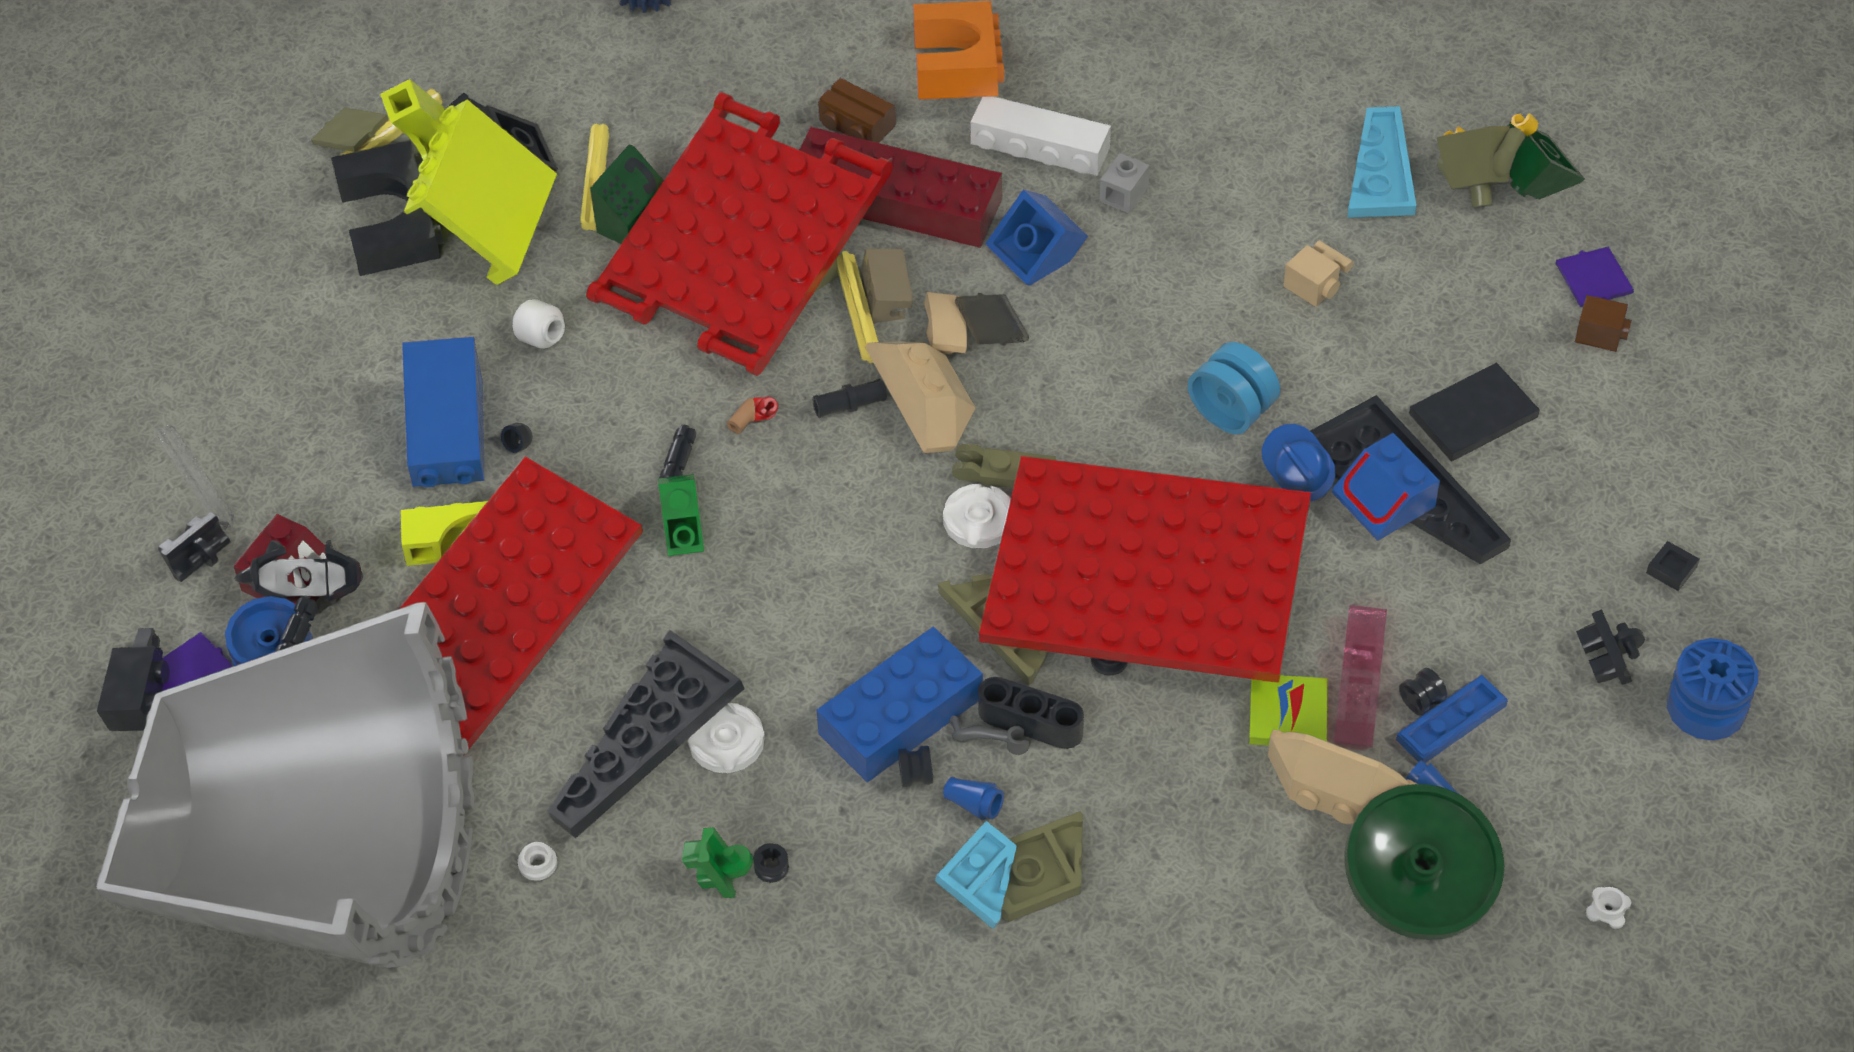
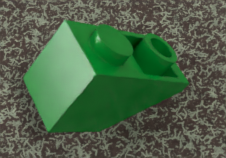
(680, 515)

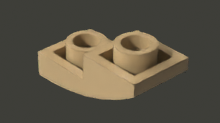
(946, 324)

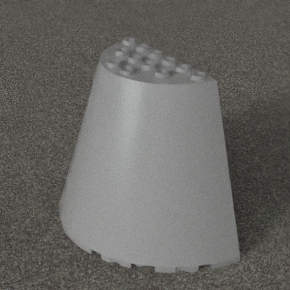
(306, 796)

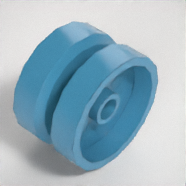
(1233, 387)

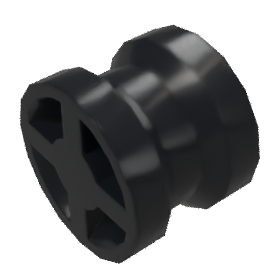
(1423, 691)
(915, 766)

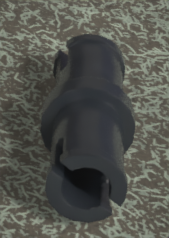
(849, 398)

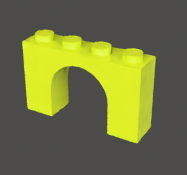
(414, 114)

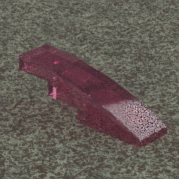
(1360, 676)

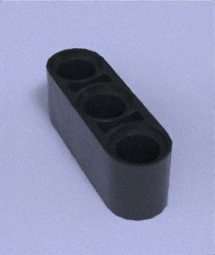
(1018, 700)

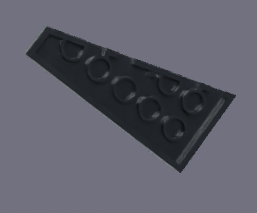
(1456, 516)
(648, 725)

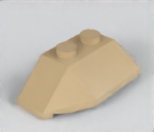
(924, 392)
(1328, 776)

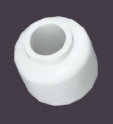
(538, 324)

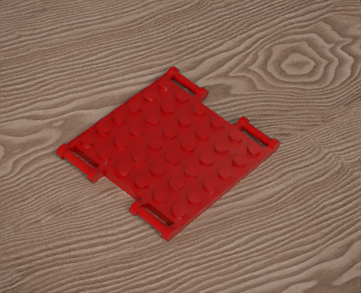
(740, 233)

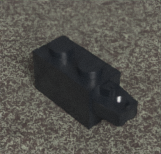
(132, 682)

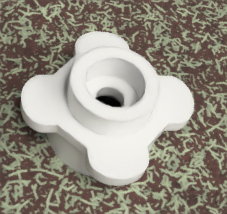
(1612, 897)

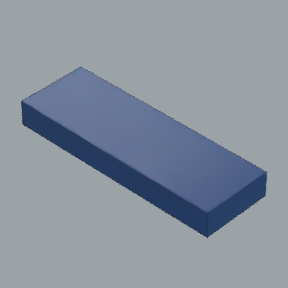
(1451, 719)

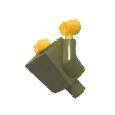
(1482, 156)

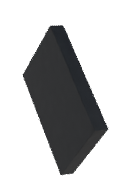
(1474, 411)

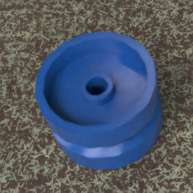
(258, 628)

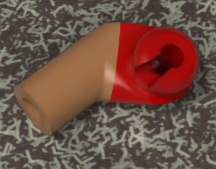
(753, 410)

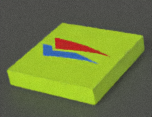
(1289, 706)

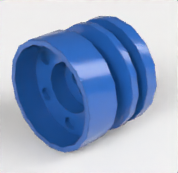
(1712, 689)

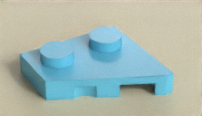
(980, 873)

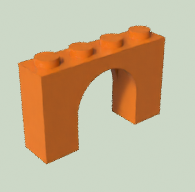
(963, 72)

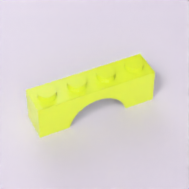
(432, 530)

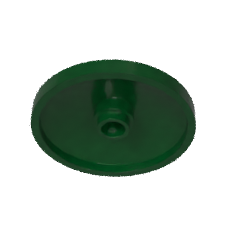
(1444, 836)

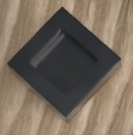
(1672, 566)

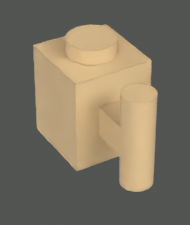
(1315, 272)

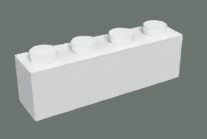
(1040, 135)

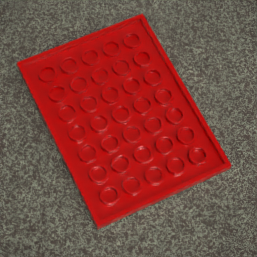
(1147, 569)

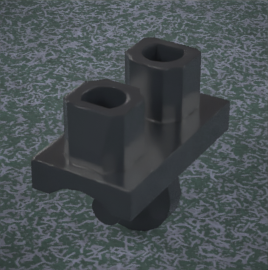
(195, 547)
(1612, 663)

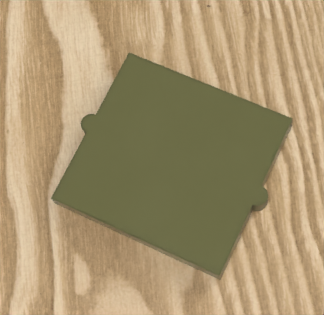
(349, 129)

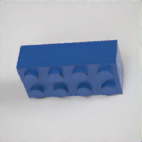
(899, 703)

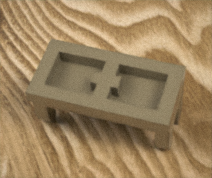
(886, 283)

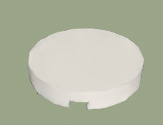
(977, 526)
(731, 747)

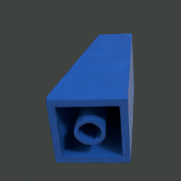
(443, 411)

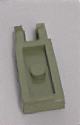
(997, 468)

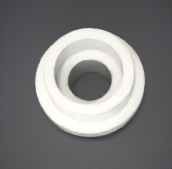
(533, 852)

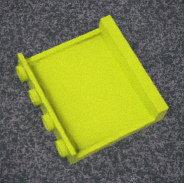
(482, 188)

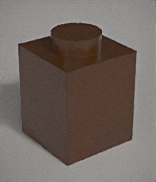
(1602, 323)

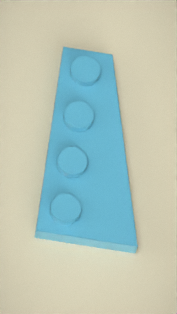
(1383, 168)

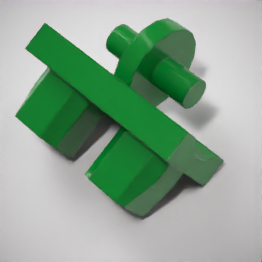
(716, 861)

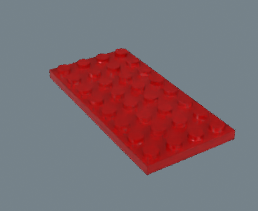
(519, 583)

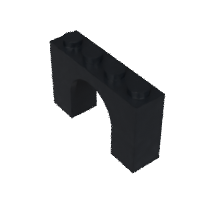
(402, 239)

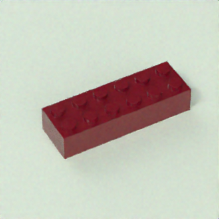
(923, 190)

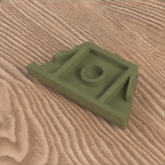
(970, 602)
(1044, 867)

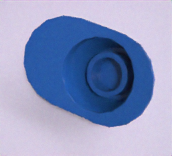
(1298, 460)

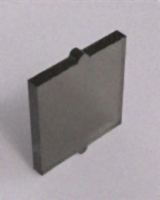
(991, 319)

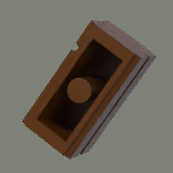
(856, 112)

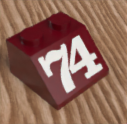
(299, 544)

